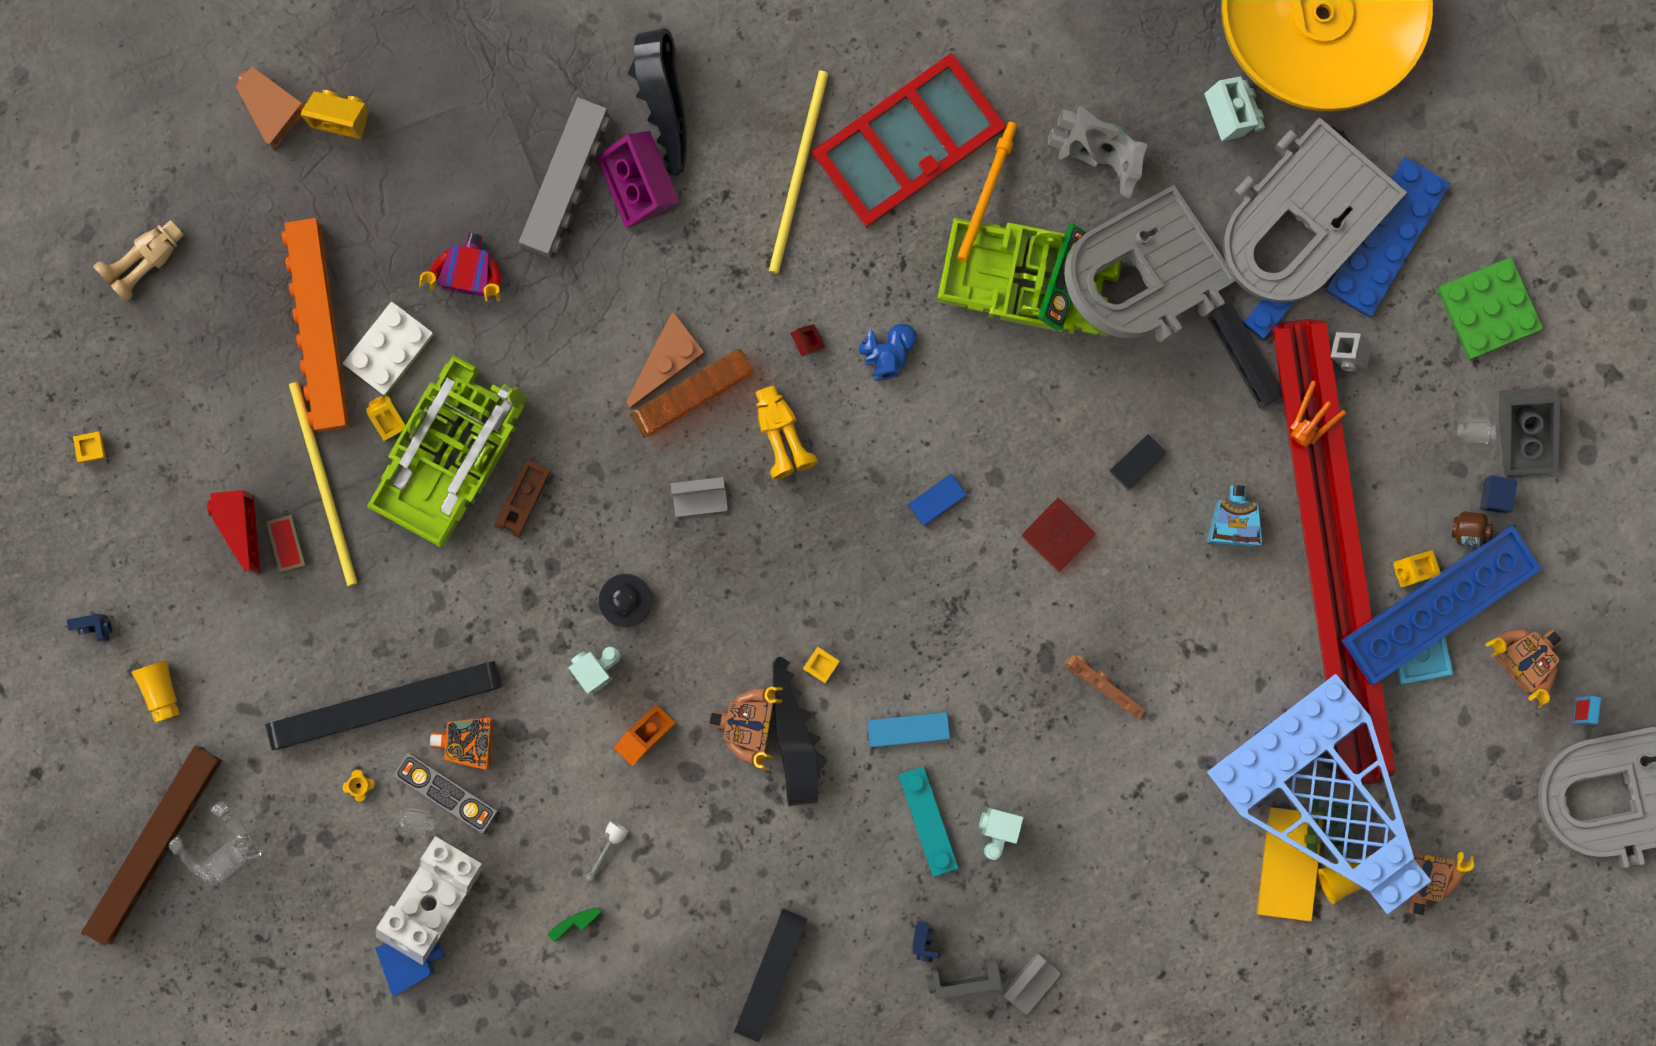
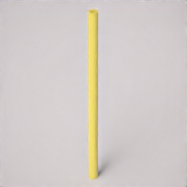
(798, 172)
(323, 485)

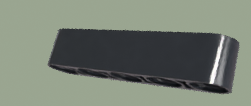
(770, 975)

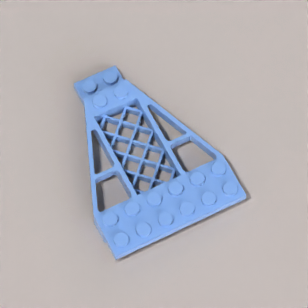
(1292, 745)

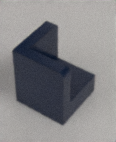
(1498, 494)

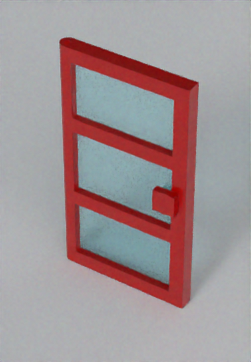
(908, 140)

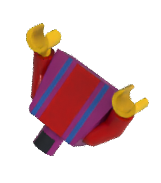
(465, 270)

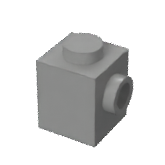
(1351, 351)

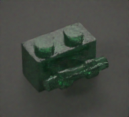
(1336, 829)

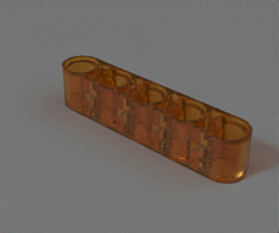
(692, 393)

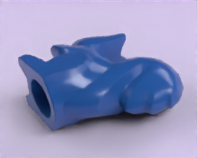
(888, 356)

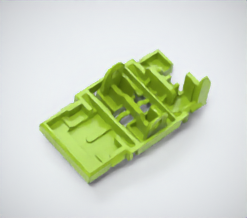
(989, 272)

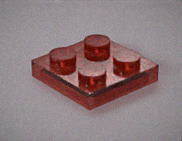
(1058, 534)

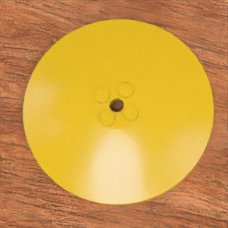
(1328, 61)

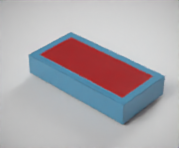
(1587, 710)

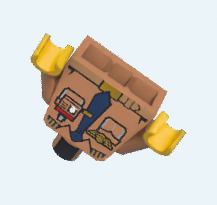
(1529, 660)
(748, 724)
(1443, 877)

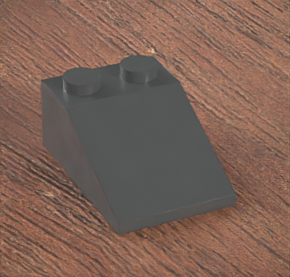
(1529, 430)

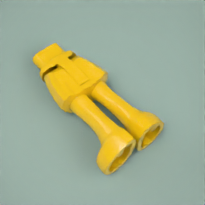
(773, 418)

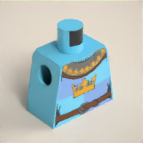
(1236, 521)

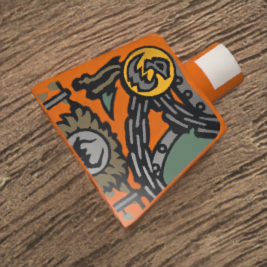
(466, 742)

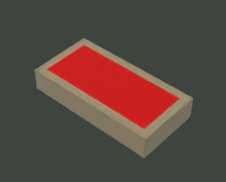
(286, 544)

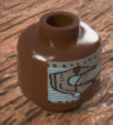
(1471, 529)

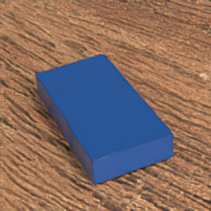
(937, 499)

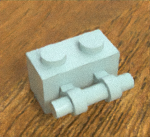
(1234, 108)
(592, 671)
(1001, 828)

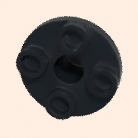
(625, 600)

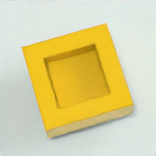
(89, 447)
(821, 665)

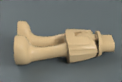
(153, 246)

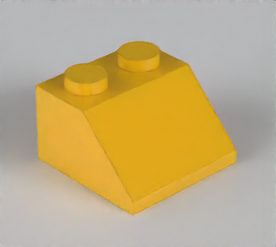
(336, 114)

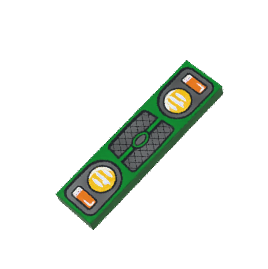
(1057, 299)

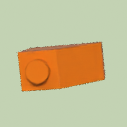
(644, 735)

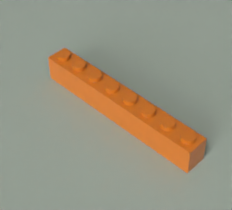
(316, 326)

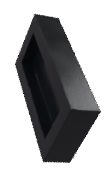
(1137, 461)

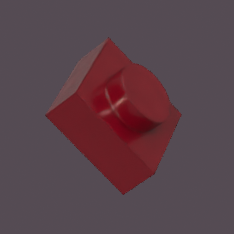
(807, 340)

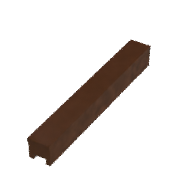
(152, 846)

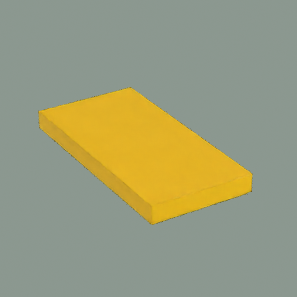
(1287, 873)

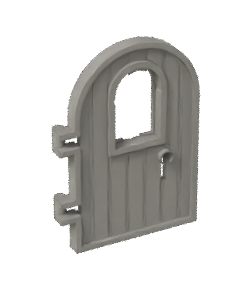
(1316, 189)
(1174, 264)
(1597, 759)

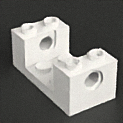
(442, 875)

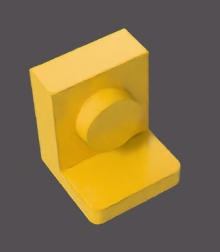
(385, 417)
(1416, 568)

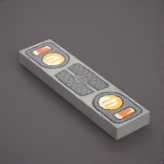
(445, 793)

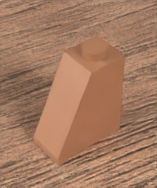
(269, 105)

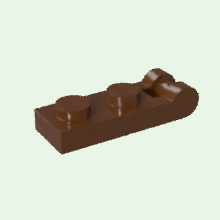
(523, 497)

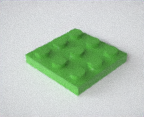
(1489, 308)

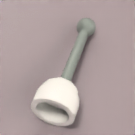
(614, 834)

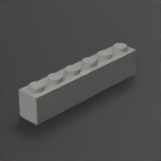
(564, 178)

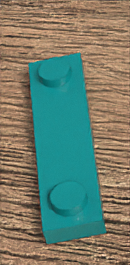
(928, 821)

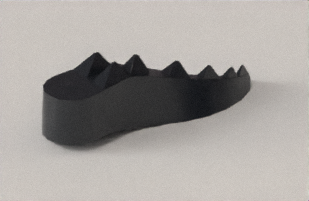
(659, 87)
(794, 741)

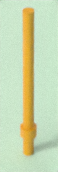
(1003, 149)

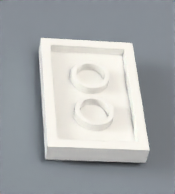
(388, 348)

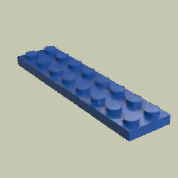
(1441, 605)

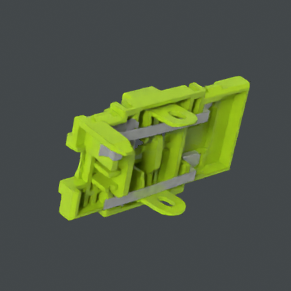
(425, 494)

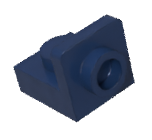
(86, 625)
(921, 937)

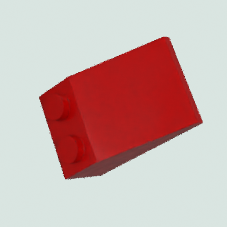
(236, 520)

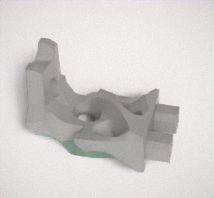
(1089, 132)

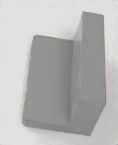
(699, 497)
(1031, 983)

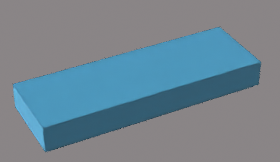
(908, 729)

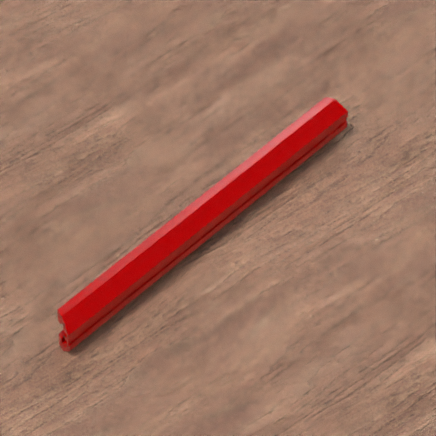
(1330, 532)

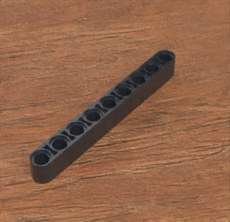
(383, 705)

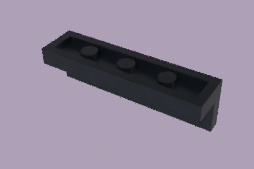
(1245, 355)

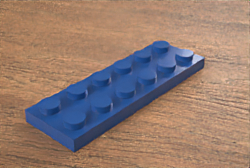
(1374, 264)

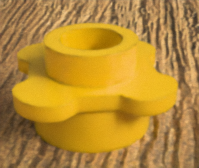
(358, 793)

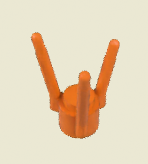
(1304, 432)

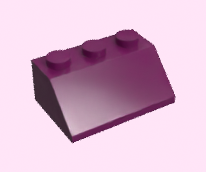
(637, 178)

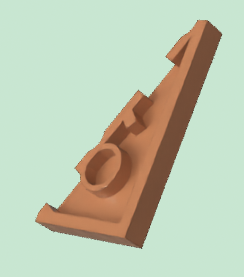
(670, 356)
(1101, 682)

